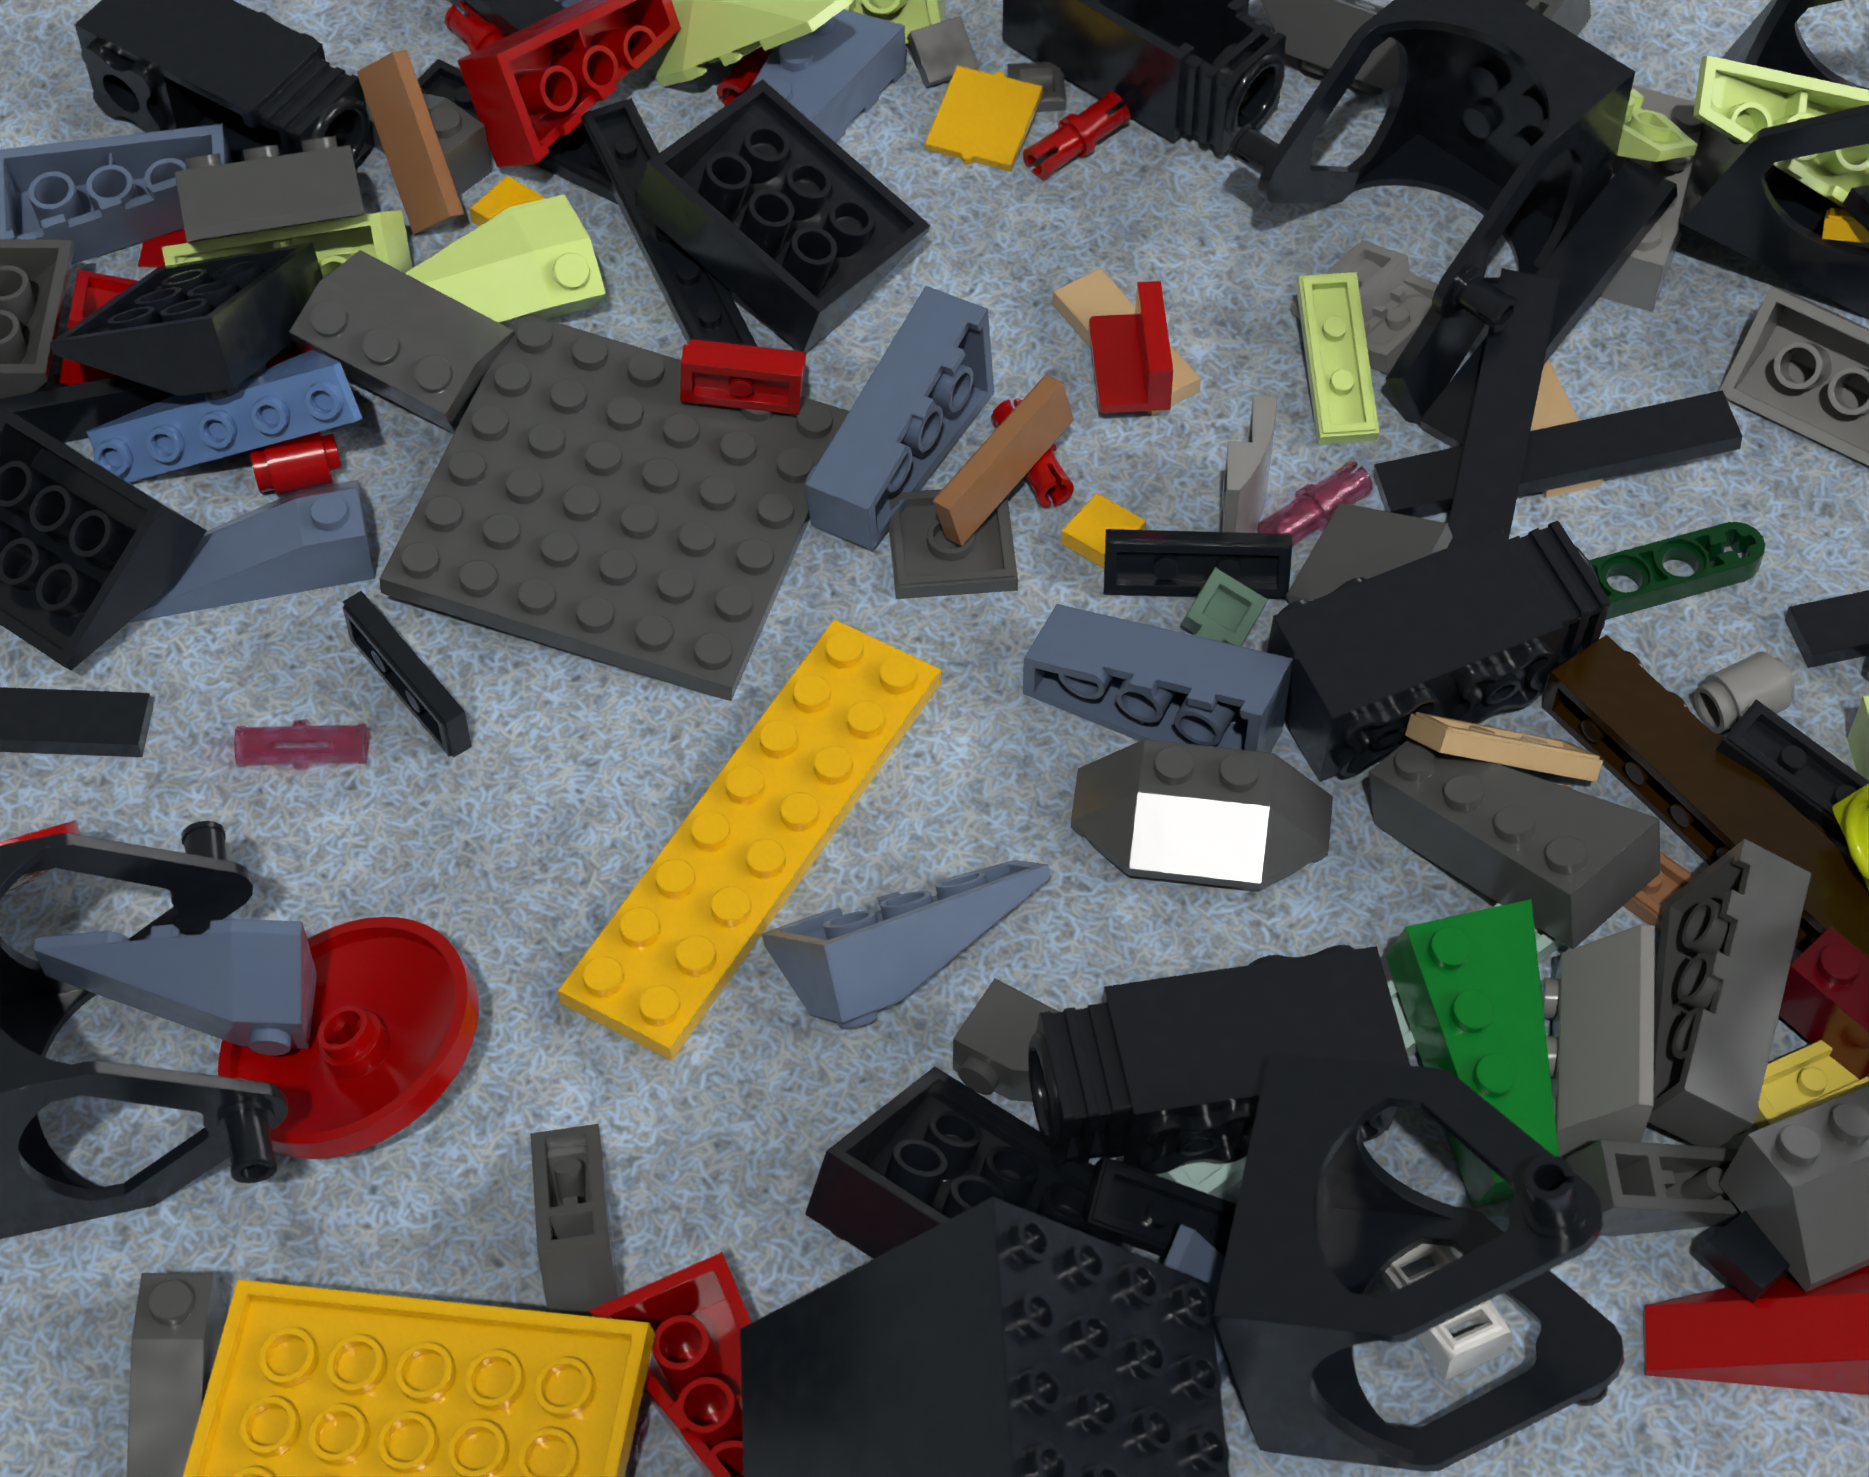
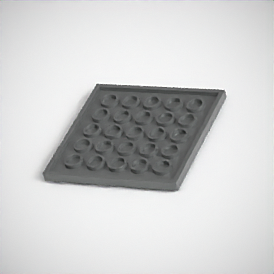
(612, 511)

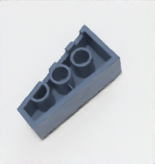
(837, 68)
(101, 188)
(904, 418)
(1158, 681)

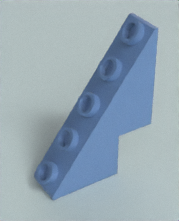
(271, 407)

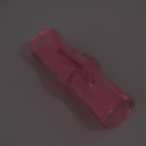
(1318, 502)
(257, 744)

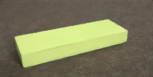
(1337, 358)

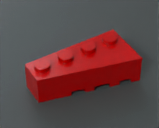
(555, 70)
(694, 1358)

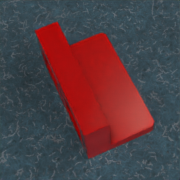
(1133, 355)
(742, 376)

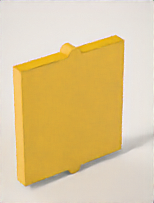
(984, 118)

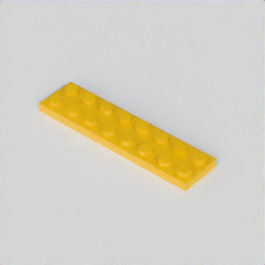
(749, 840)

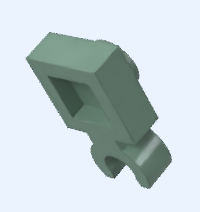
(1224, 610)

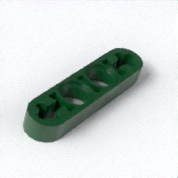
(1696, 548)

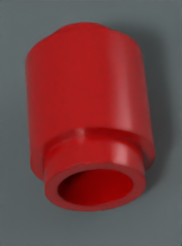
(296, 463)

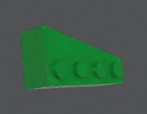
(1480, 1014)

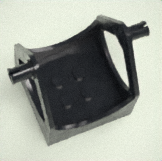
(1481, 110)
(1757, 207)
(236, 1113)
(1327, 1222)

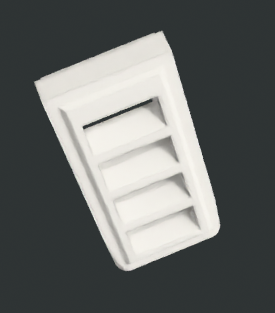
(1469, 1349)

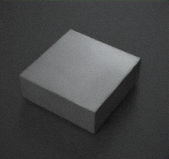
(940, 49)
(1045, 75)

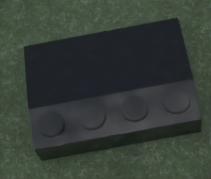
(779, 214)
(199, 322)
(78, 545)
(935, 1157)

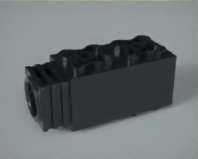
(1171, 61)
(219, 65)
(1434, 638)
(1180, 1061)

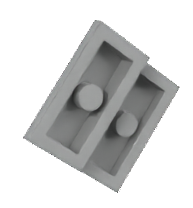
(1390, 300)
(1248, 470)

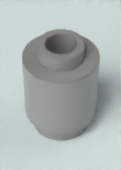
(1735, 688)

